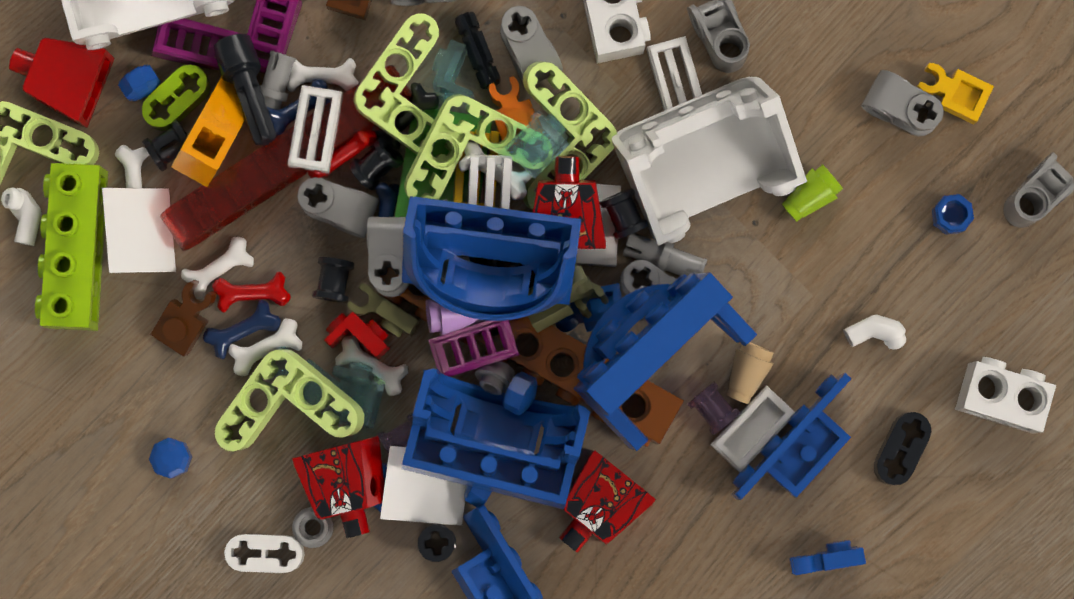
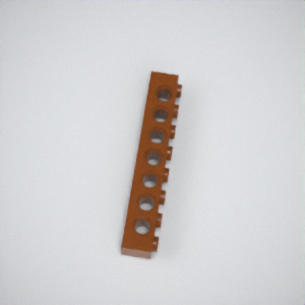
(659, 404)

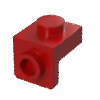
(369, 334)

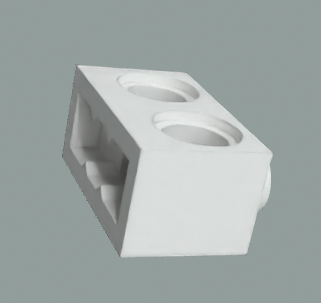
(604, 17)
(1004, 404)

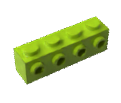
(72, 247)

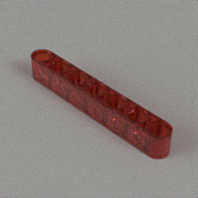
(263, 173)

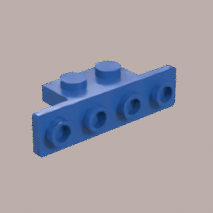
(803, 449)
(497, 569)

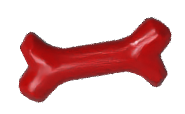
(359, 142)
(231, 293)

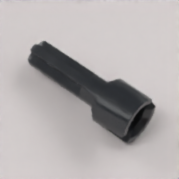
(240, 66)

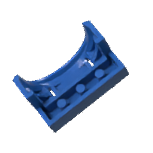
(450, 229)
(673, 316)
(493, 445)

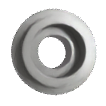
(495, 377)
(306, 539)

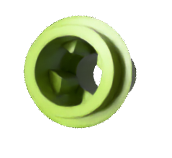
(812, 195)

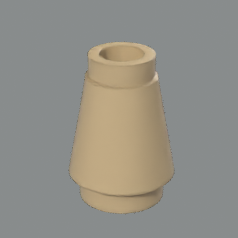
(748, 371)

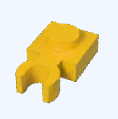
(961, 95)

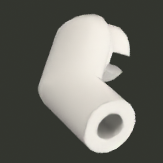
(27, 213)
(879, 327)

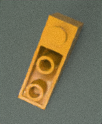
(211, 135)

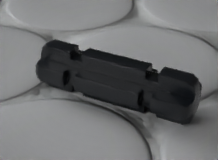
(477, 49)

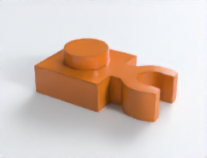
(511, 107)

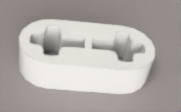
(264, 563)

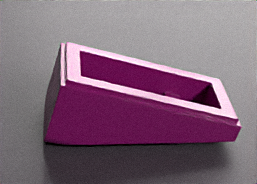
(284, 35)
(176, 54)
(506, 334)

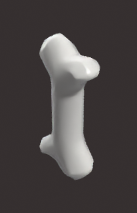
(340, 75)
(132, 163)
(518, 178)
(234, 256)
(247, 356)
(391, 375)

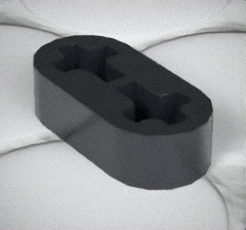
(911, 453)

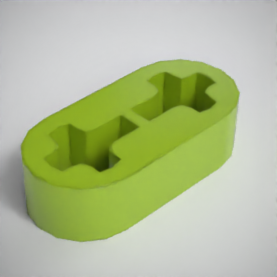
(169, 90)

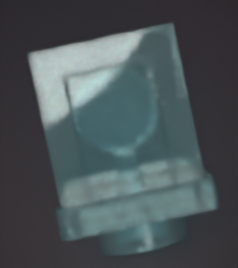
(448, 65)
(538, 143)
(363, 388)

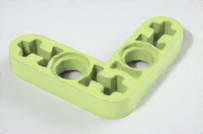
(393, 102)
(577, 129)
(459, 136)
(9, 139)
(291, 388)

